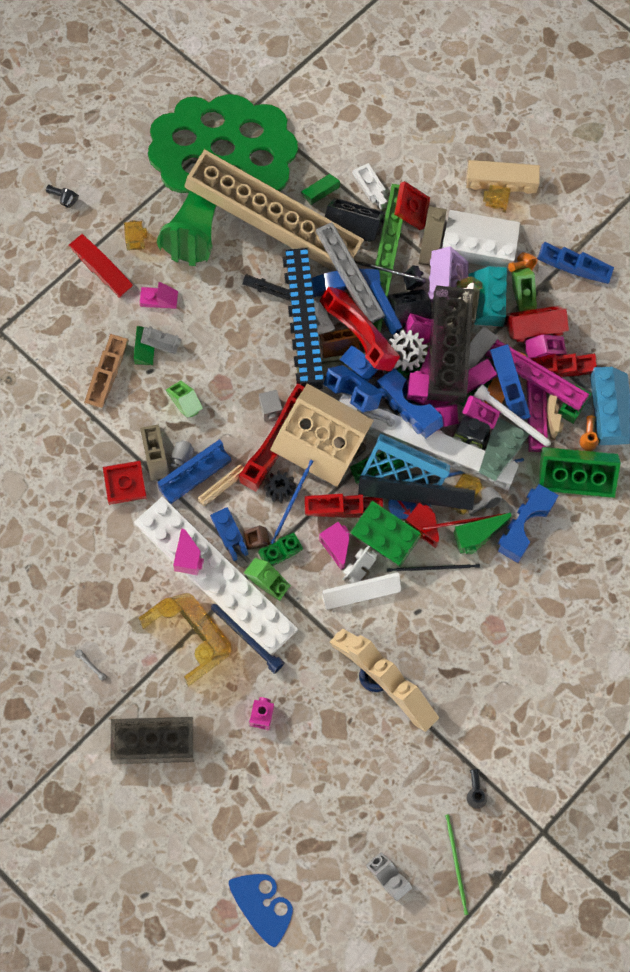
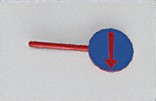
(401, 508)

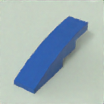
(574, 263)

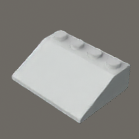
(482, 238)

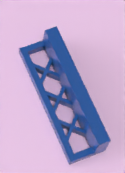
(194, 472)

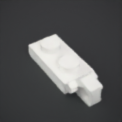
(371, 185)

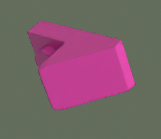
(159, 297)
(480, 410)

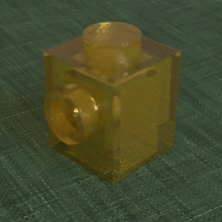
(135, 235)

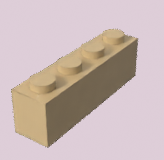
(510, 175)

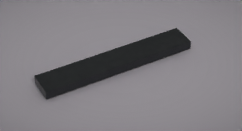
(416, 492)

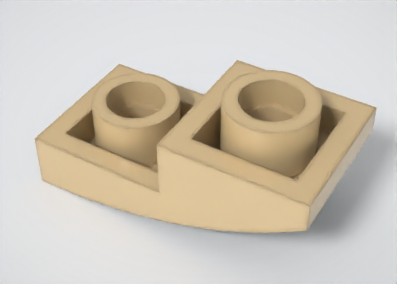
(553, 419)

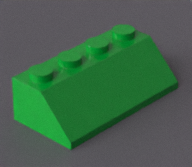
(579, 472)

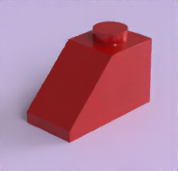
(421, 517)

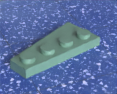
(501, 448)

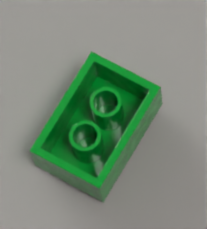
(386, 533)

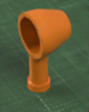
(524, 260)
(584, 442)

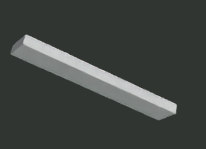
(349, 272)

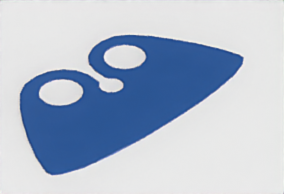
(262, 918)

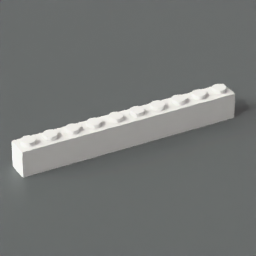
(438, 445)

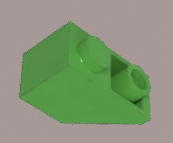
(267, 578)

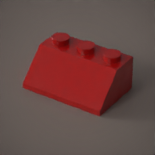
(537, 322)

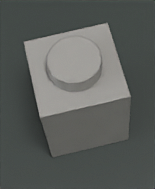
(270, 405)

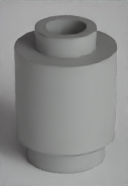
(181, 454)

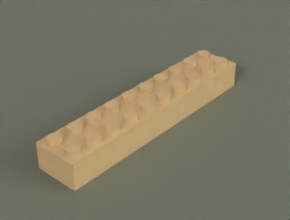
(264, 207)

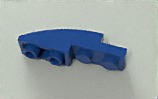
(510, 381)

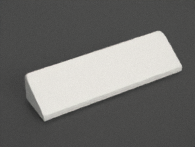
(361, 591)

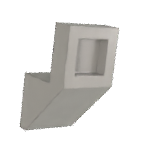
(388, 876)

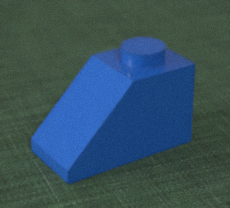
(358, 363)

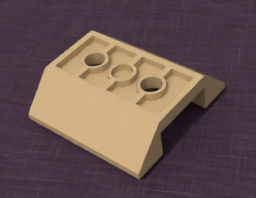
(328, 421)

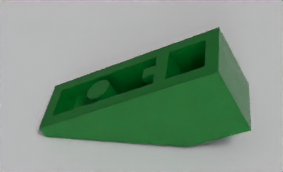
(475, 534)

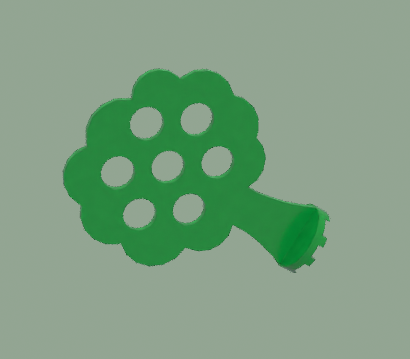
(190, 231)

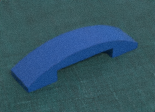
(333, 279)

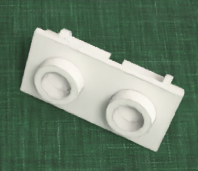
(364, 559)

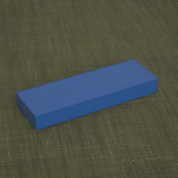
(390, 319)

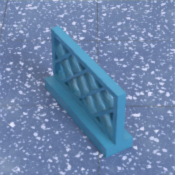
(408, 455)

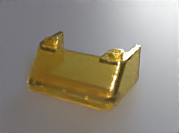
(215, 644)

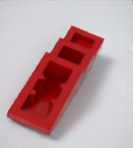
(101, 265)
(568, 364)
(338, 505)

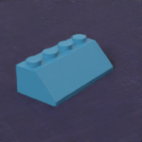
(611, 405)

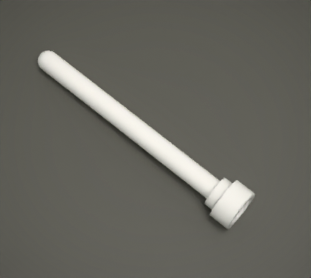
(483, 394)

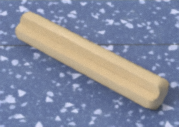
(220, 486)

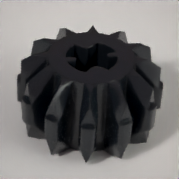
(283, 492)

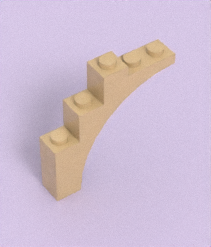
(388, 676)

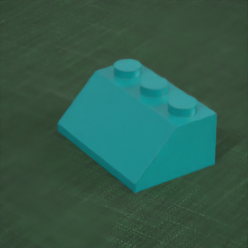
(492, 296)

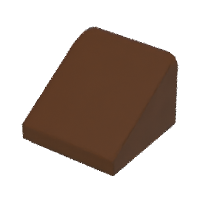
(256, 537)

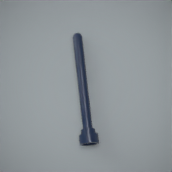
(274, 663)

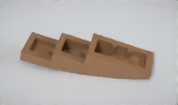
(107, 370)

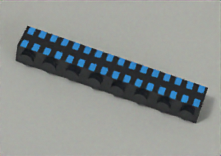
(304, 318)

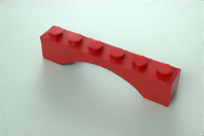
(377, 349)
(263, 460)

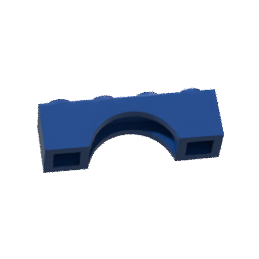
(423, 418)
(539, 504)

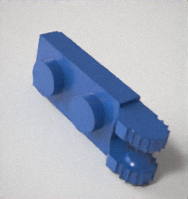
(228, 532)

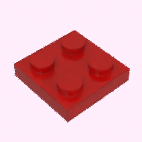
(412, 205)
(124, 482)

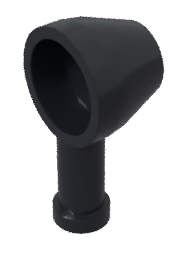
(67, 197)
(472, 802)

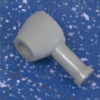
(490, 499)

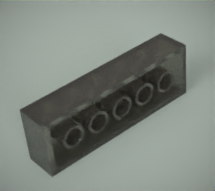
(450, 344)

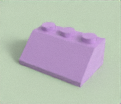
(446, 269)

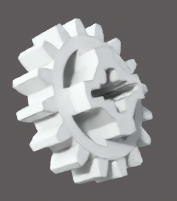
(414, 352)

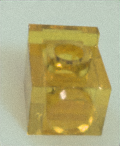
(497, 197)

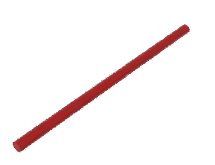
(457, 522)

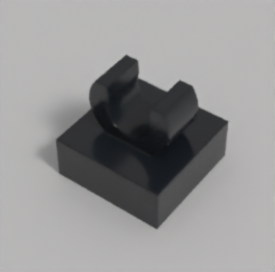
(410, 283)

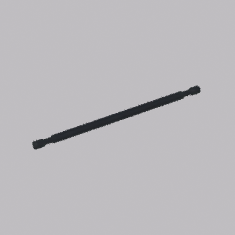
(389, 270)
(433, 567)

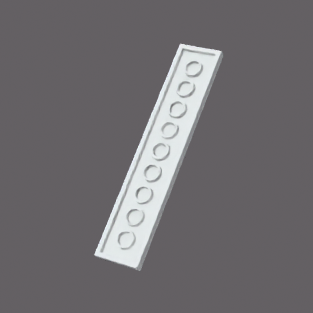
(219, 578)

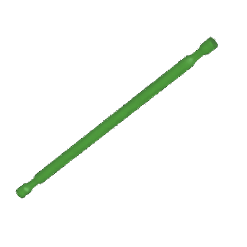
(456, 864)

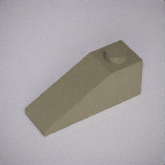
(432, 233)
(154, 452)

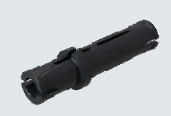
(263, 285)

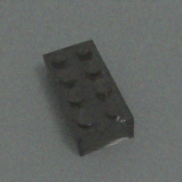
(152, 740)

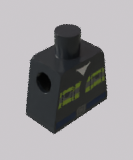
(473, 432)

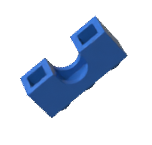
(343, 380)

